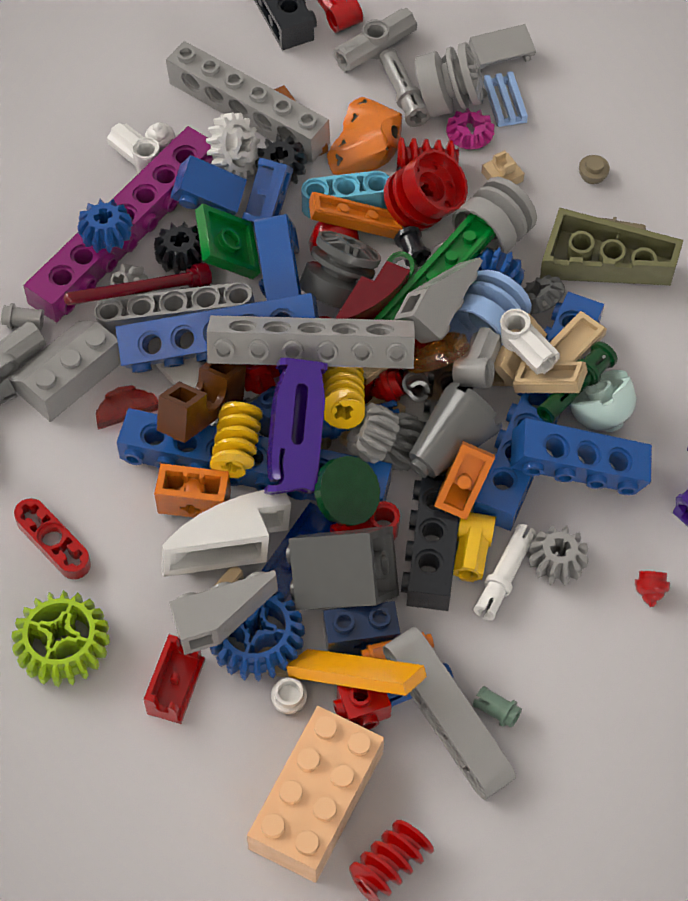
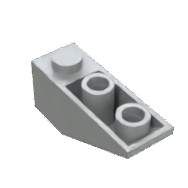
(438, 300)
(214, 614)

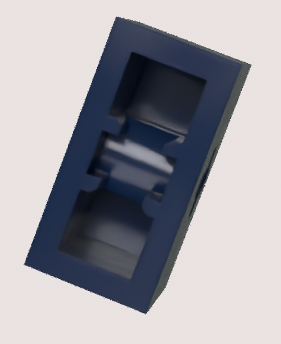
(353, 628)

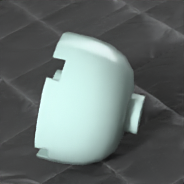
(606, 403)

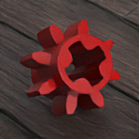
(260, 377)

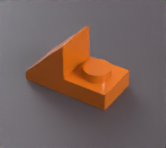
(464, 480)

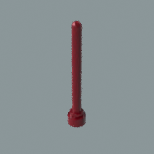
(197, 276)

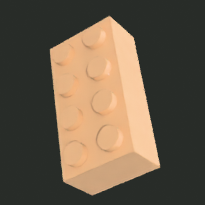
(315, 794)

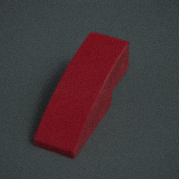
(372, 296)

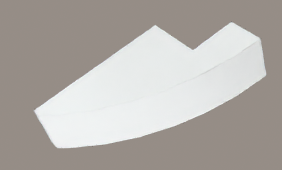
(227, 534)

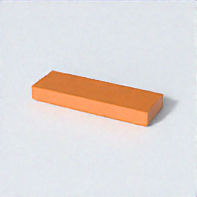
(352, 215)

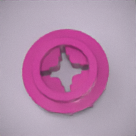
(460, 134)

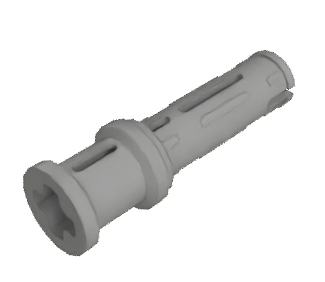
(408, 96)

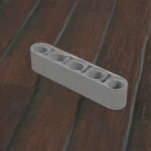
(170, 303)
(453, 716)

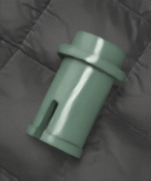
(497, 707)

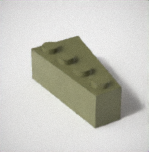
(608, 251)

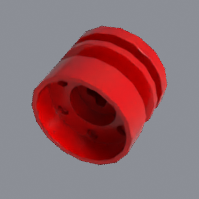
(426, 190)

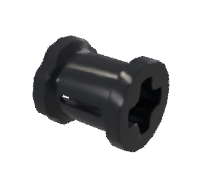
(410, 242)

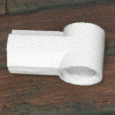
(133, 146)
(527, 343)

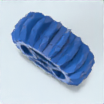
(283, 641)

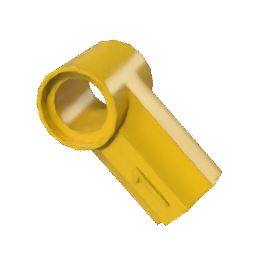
(474, 539)

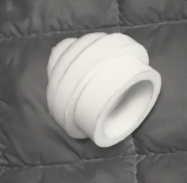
(161, 133)

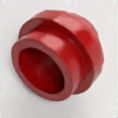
(388, 386)
(652, 586)

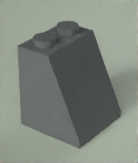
(343, 568)

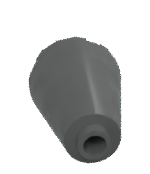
(454, 420)

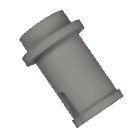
(18, 316)

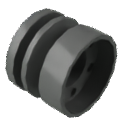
(337, 267)

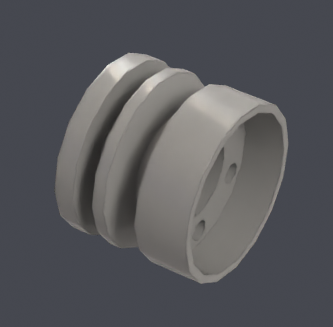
(449, 80)
(504, 209)

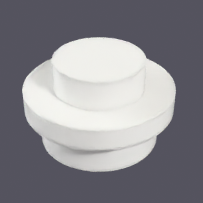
(289, 695)

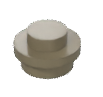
(594, 169)

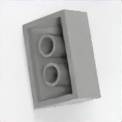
(67, 368)

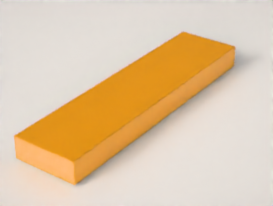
(357, 671)

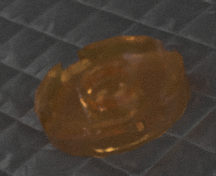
(440, 352)

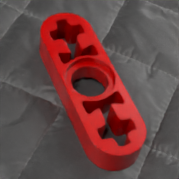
(53, 553)

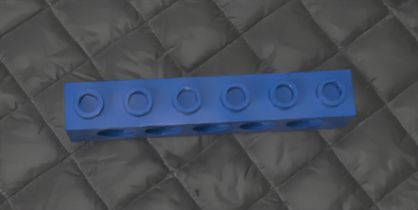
(135, 337)

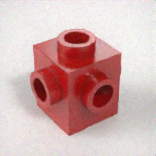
(362, 706)

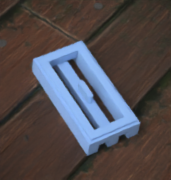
(501, 82)

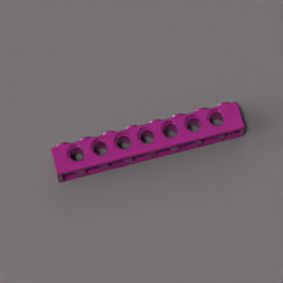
(146, 202)

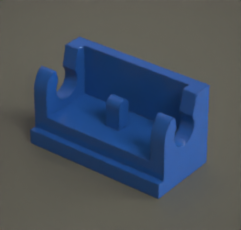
(268, 190)

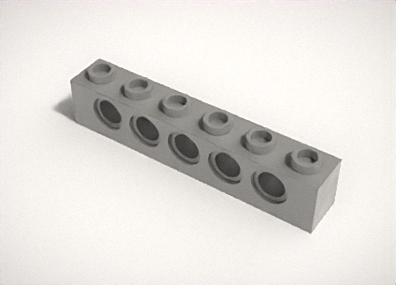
(236, 92)
(325, 340)

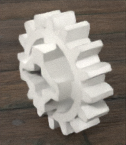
(233, 144)

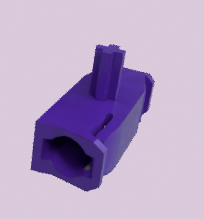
(296, 427)

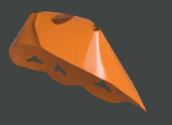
(365, 138)

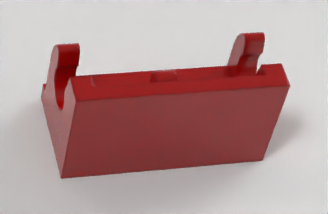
(173, 681)

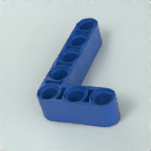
(277, 250)

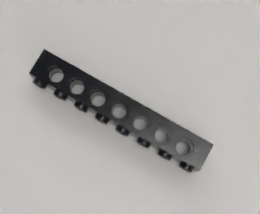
(424, 588)

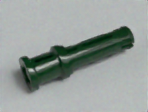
(596, 365)

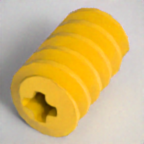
(344, 396)
(236, 438)

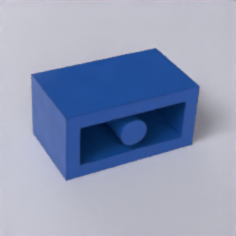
(207, 184)

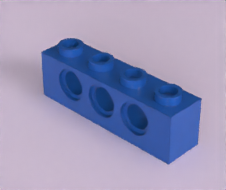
(630, 458)

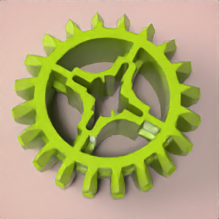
(39, 625)

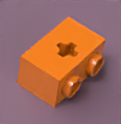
(190, 489)

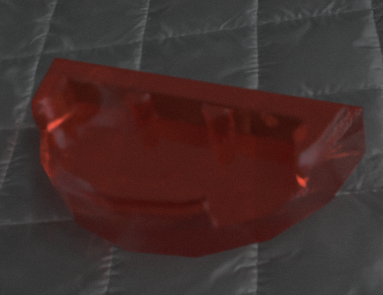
(116, 403)

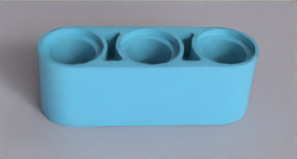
(357, 187)

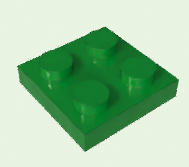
(227, 241)

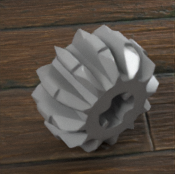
(374, 434)
(545, 555)

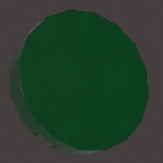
(347, 491)

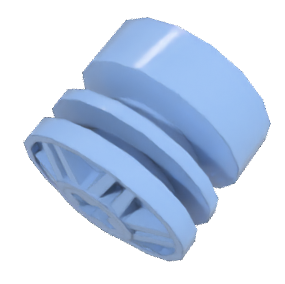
(487, 302)

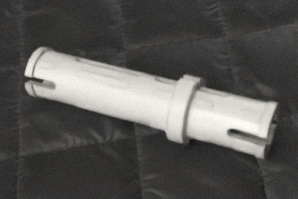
(499, 583)

